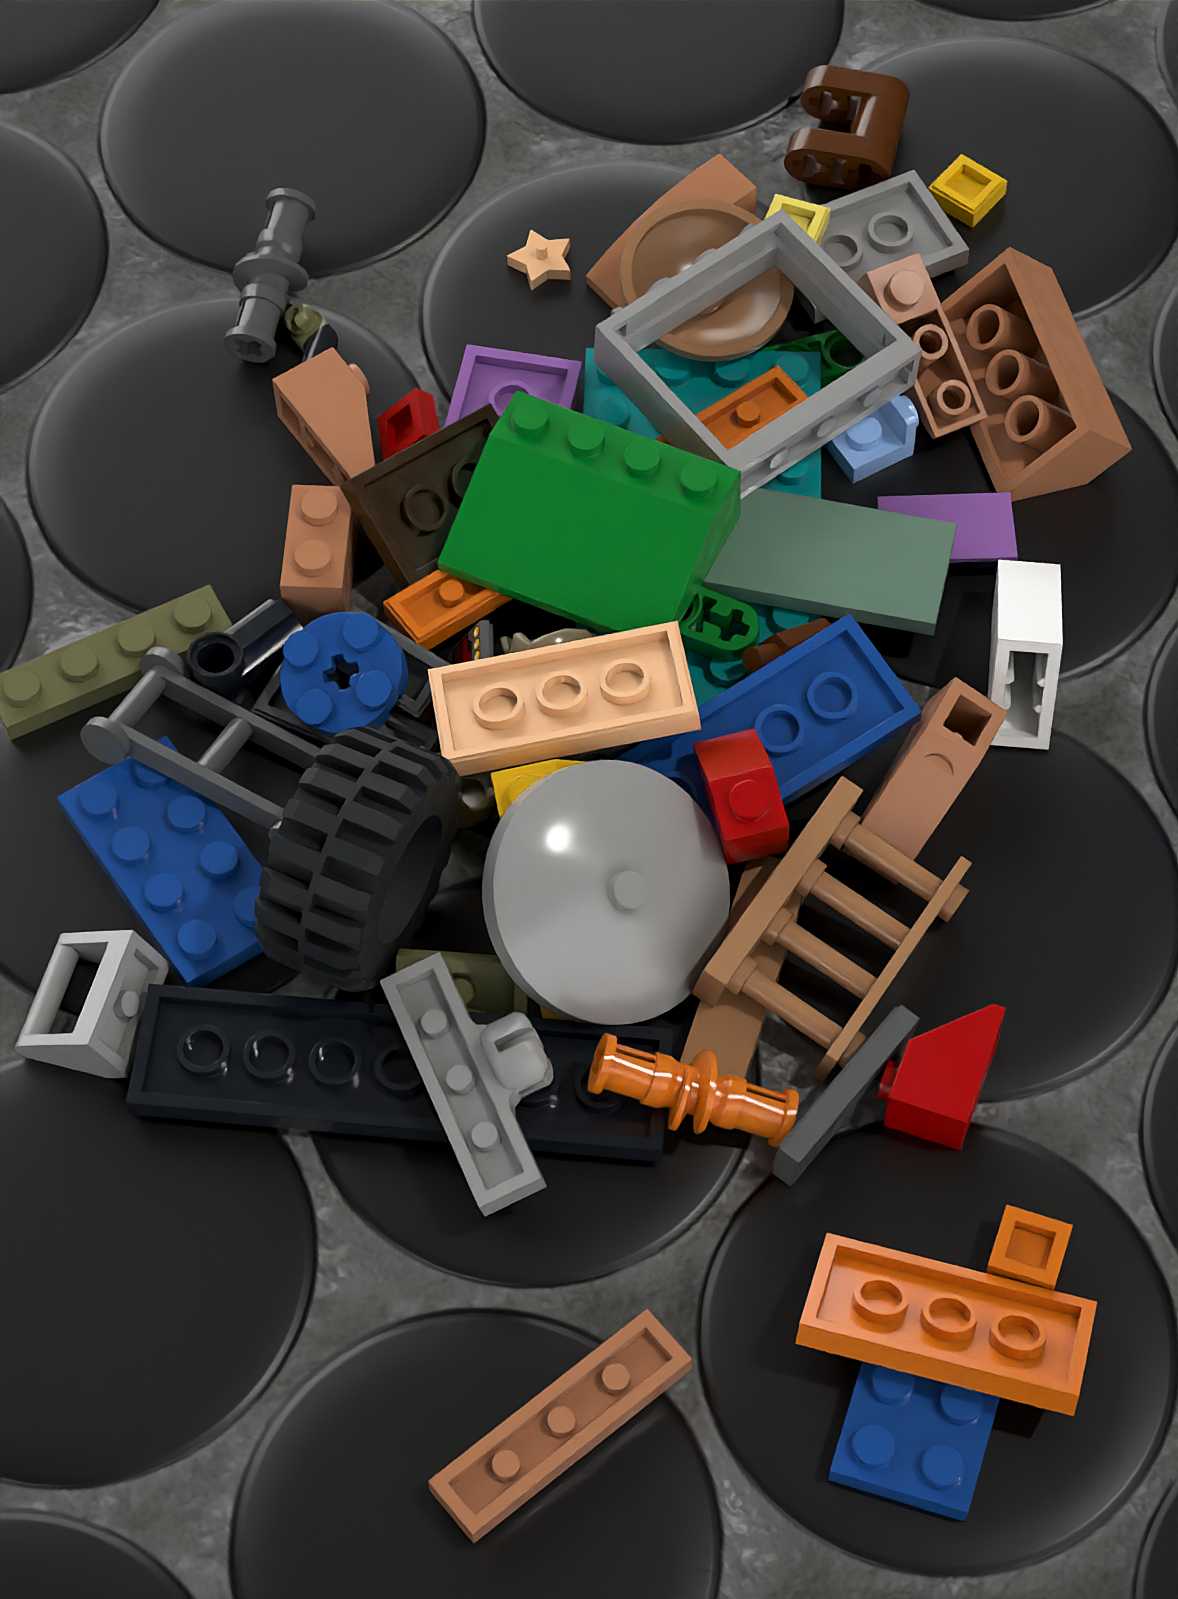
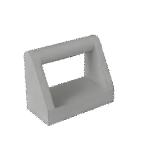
(113, 1011)

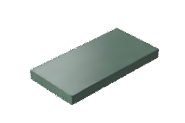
(836, 560)

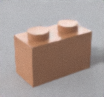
(318, 552)

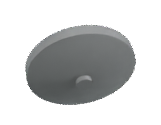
(605, 892)

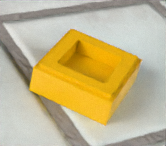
(967, 190)

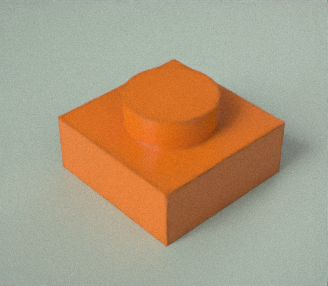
(1029, 1248)

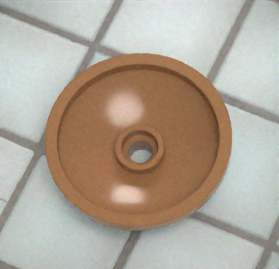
(669, 244)

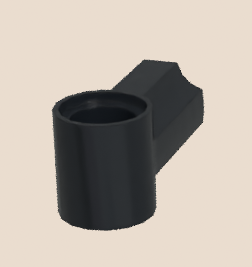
(242, 650)

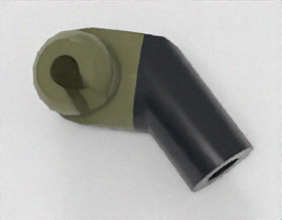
(310, 330)

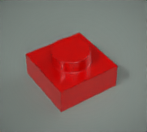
(407, 422)

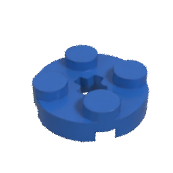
(315, 653)

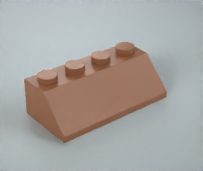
(1037, 381)

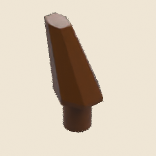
(780, 643)

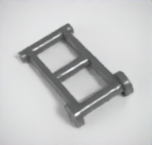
(168, 675)

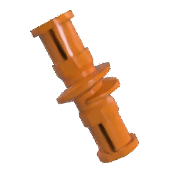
(693, 1090)

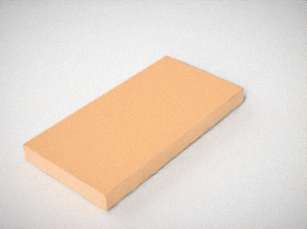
(564, 699)

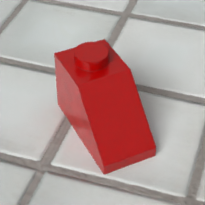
(742, 796)
(942, 1078)

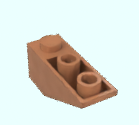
(943, 385)
(931, 769)

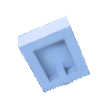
(876, 440)

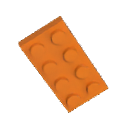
(948, 1324)

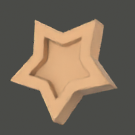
(541, 259)

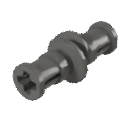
(269, 274)

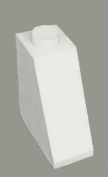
(1025, 651)

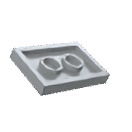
(886, 226)

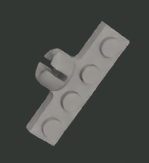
(473, 1079)

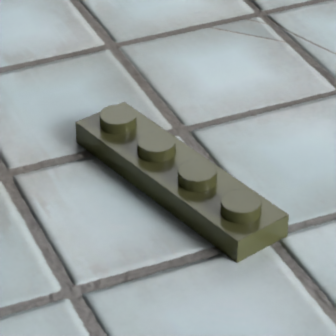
(103, 662)

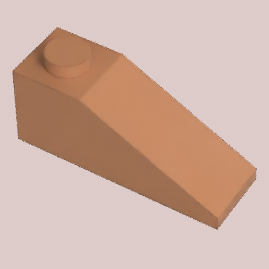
(328, 414)

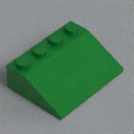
(590, 519)

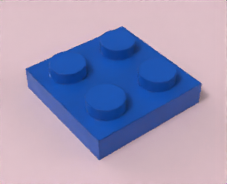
(914, 1440)

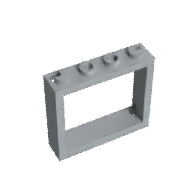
(669, 302)

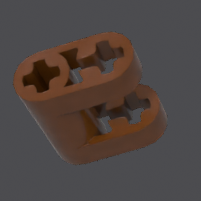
(873, 135)

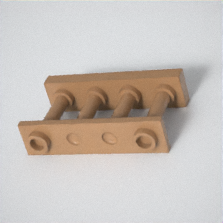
(804, 873)

